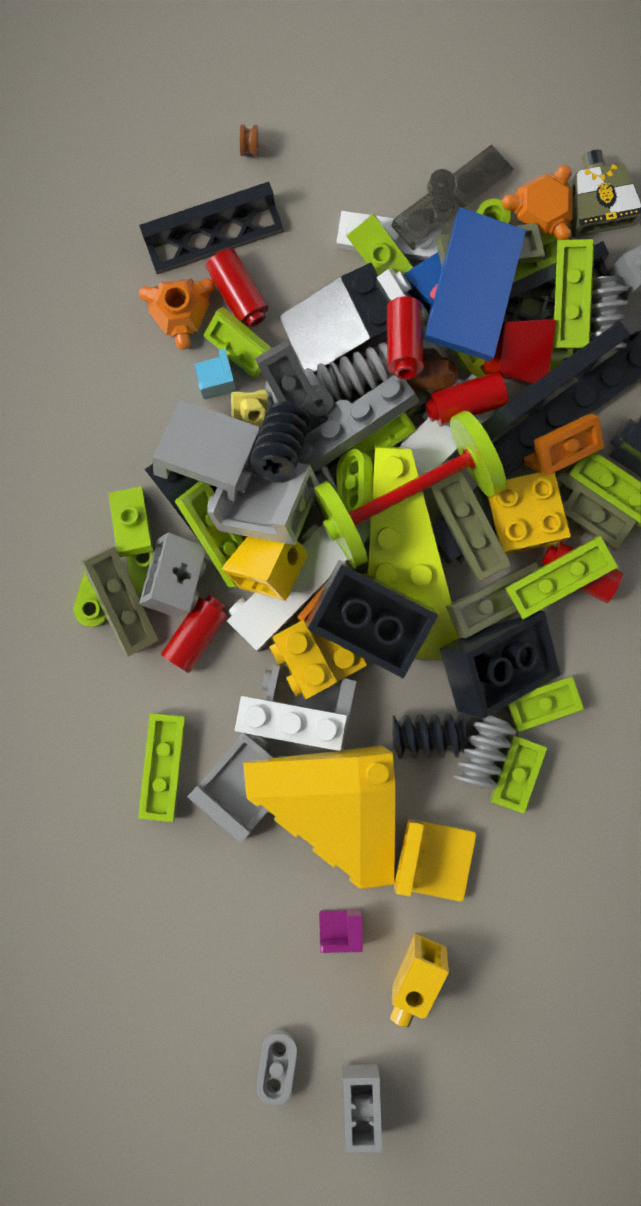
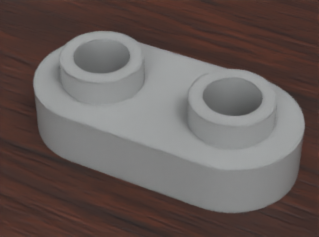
(277, 1066)

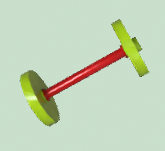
(476, 455)

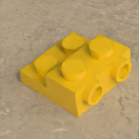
(312, 659)

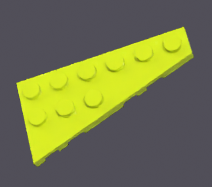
(405, 547)

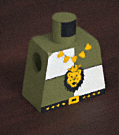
(603, 197)

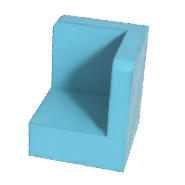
(215, 376)

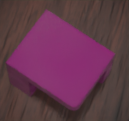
(340, 931)

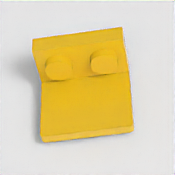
(529, 513)
(434, 860)

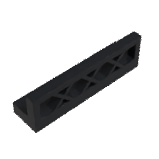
(208, 216)
(544, 280)

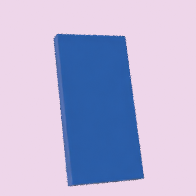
(474, 284)

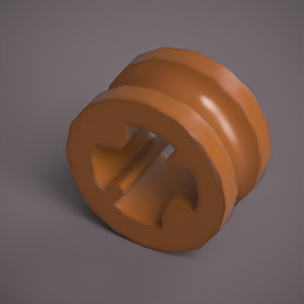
(249, 140)

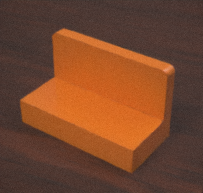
(566, 445)

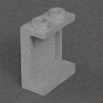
(207, 448)
(266, 507)
(332, 699)
(223, 788)

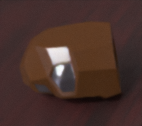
(436, 374)

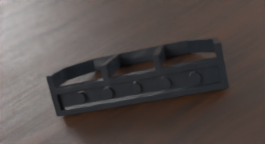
(576, 401)

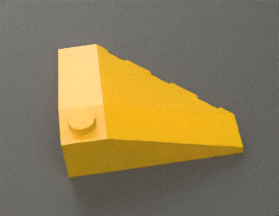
(336, 804)

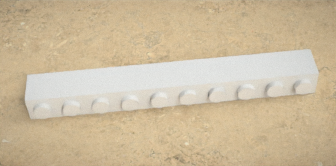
(265, 616)

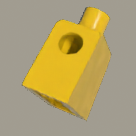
(266, 566)
(418, 980)

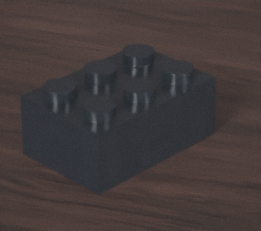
(371, 619)

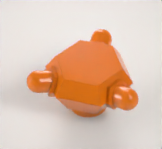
(545, 202)
(178, 306)

